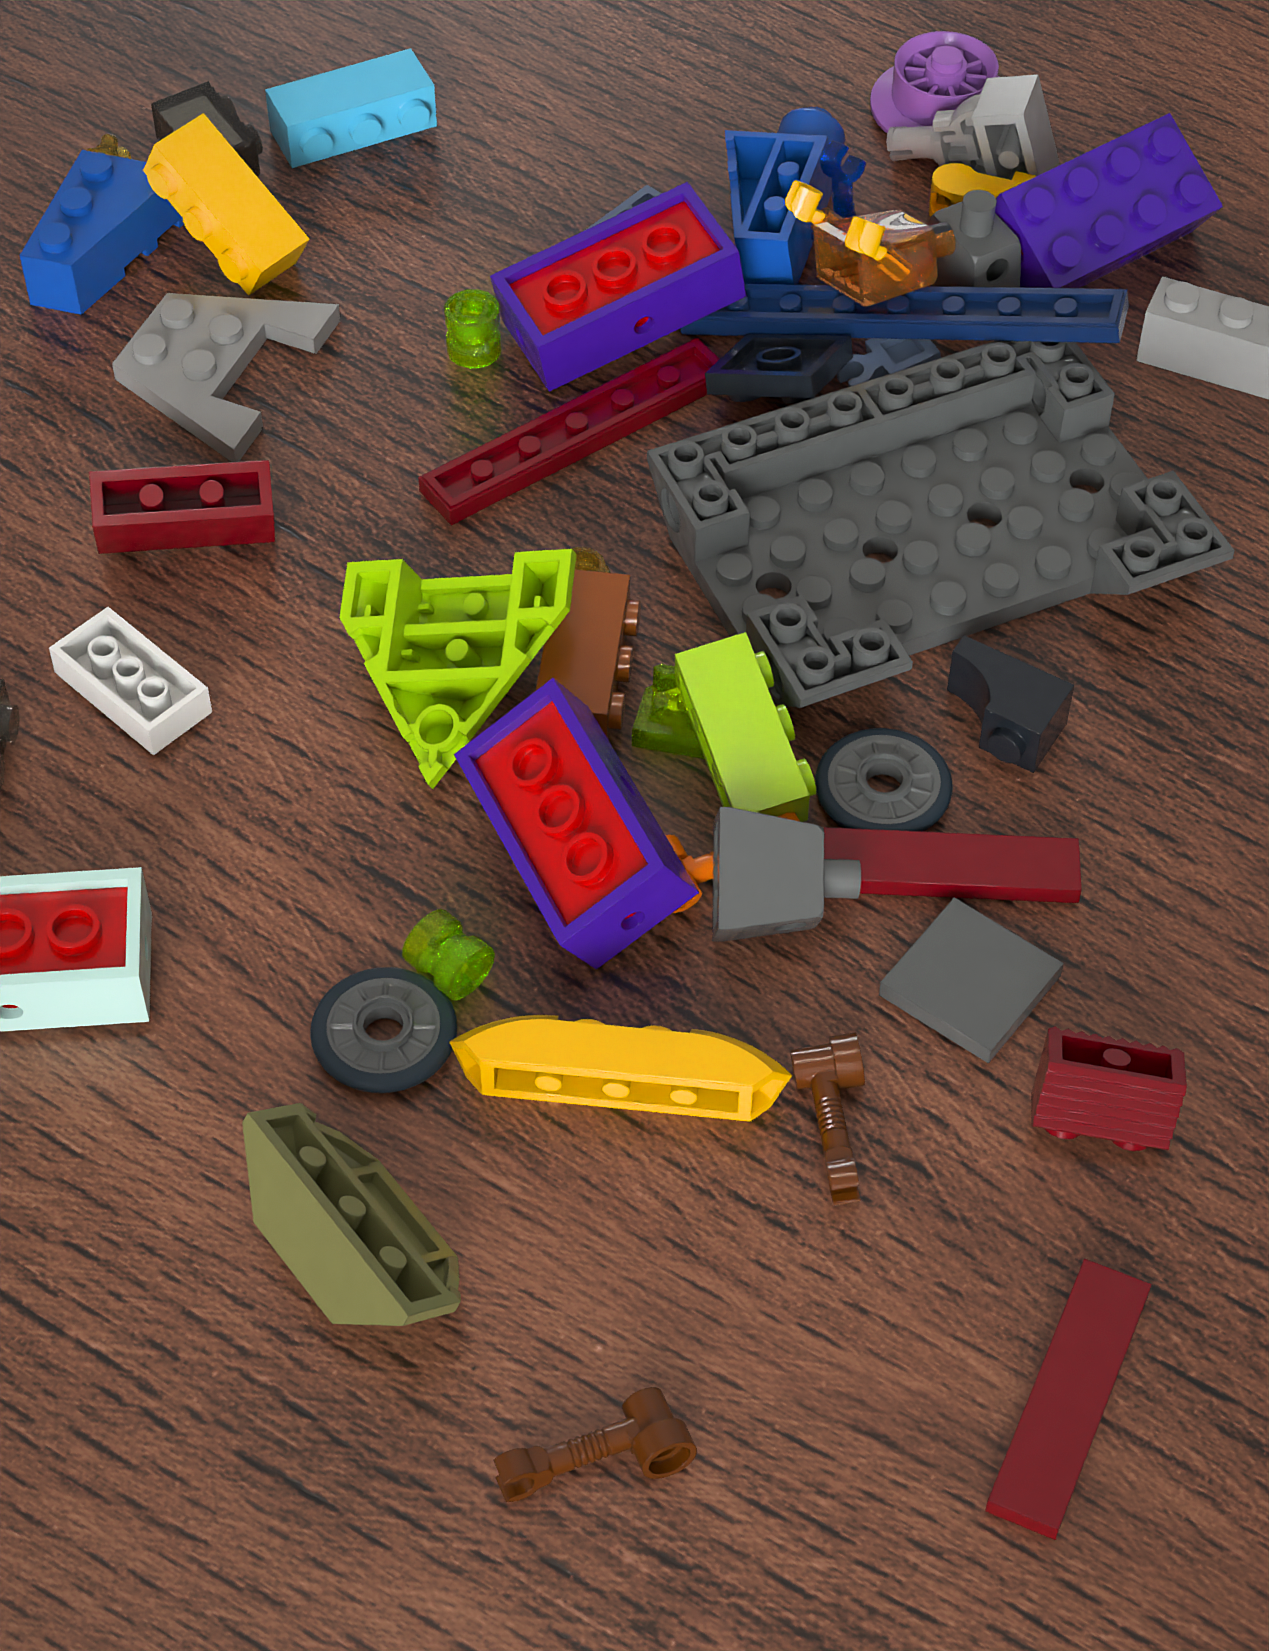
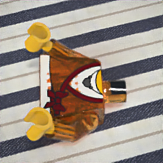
(871, 253)

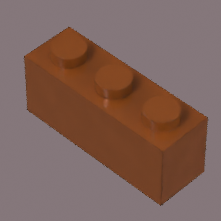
(589, 645)

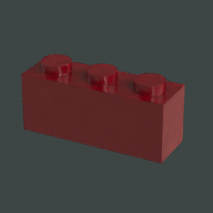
(182, 506)

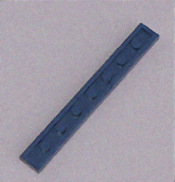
(926, 314)

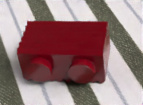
(1108, 1090)

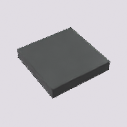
(971, 979)

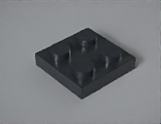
(778, 367)

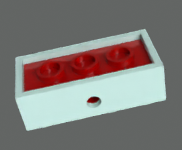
(74, 949)

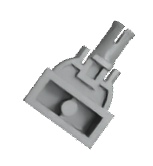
(990, 132)

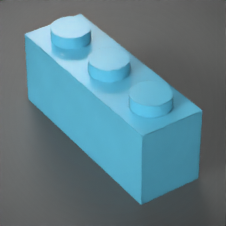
(351, 107)

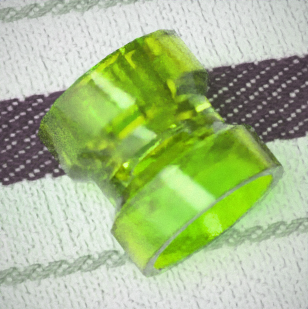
(472, 328)
(448, 954)

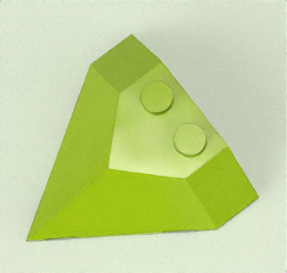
(453, 644)

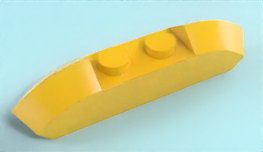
(620, 1067)

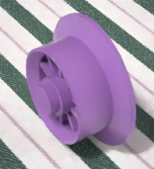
(931, 76)

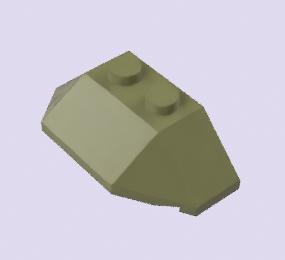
(344, 1223)

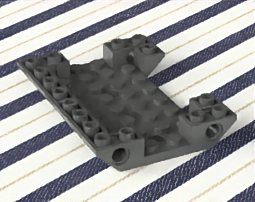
(902, 474)

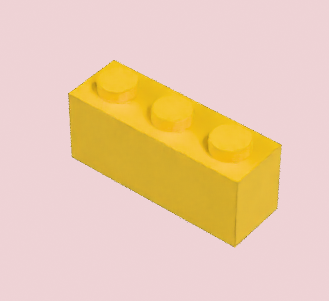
(224, 204)

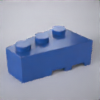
(761, 172)
(93, 231)

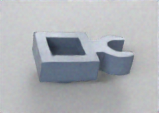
(887, 357)

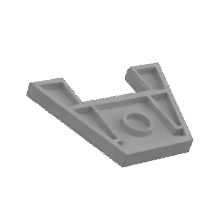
(200, 346)

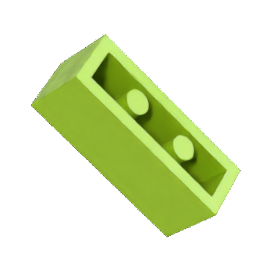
(742, 729)

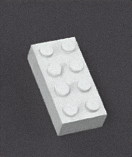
(130, 680)

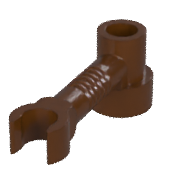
(826, 1071)
(649, 1431)

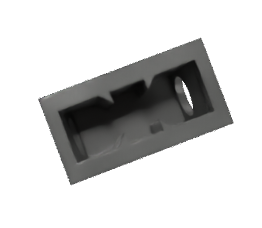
(984, 247)
(772, 875)

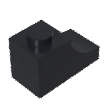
(1016, 702)

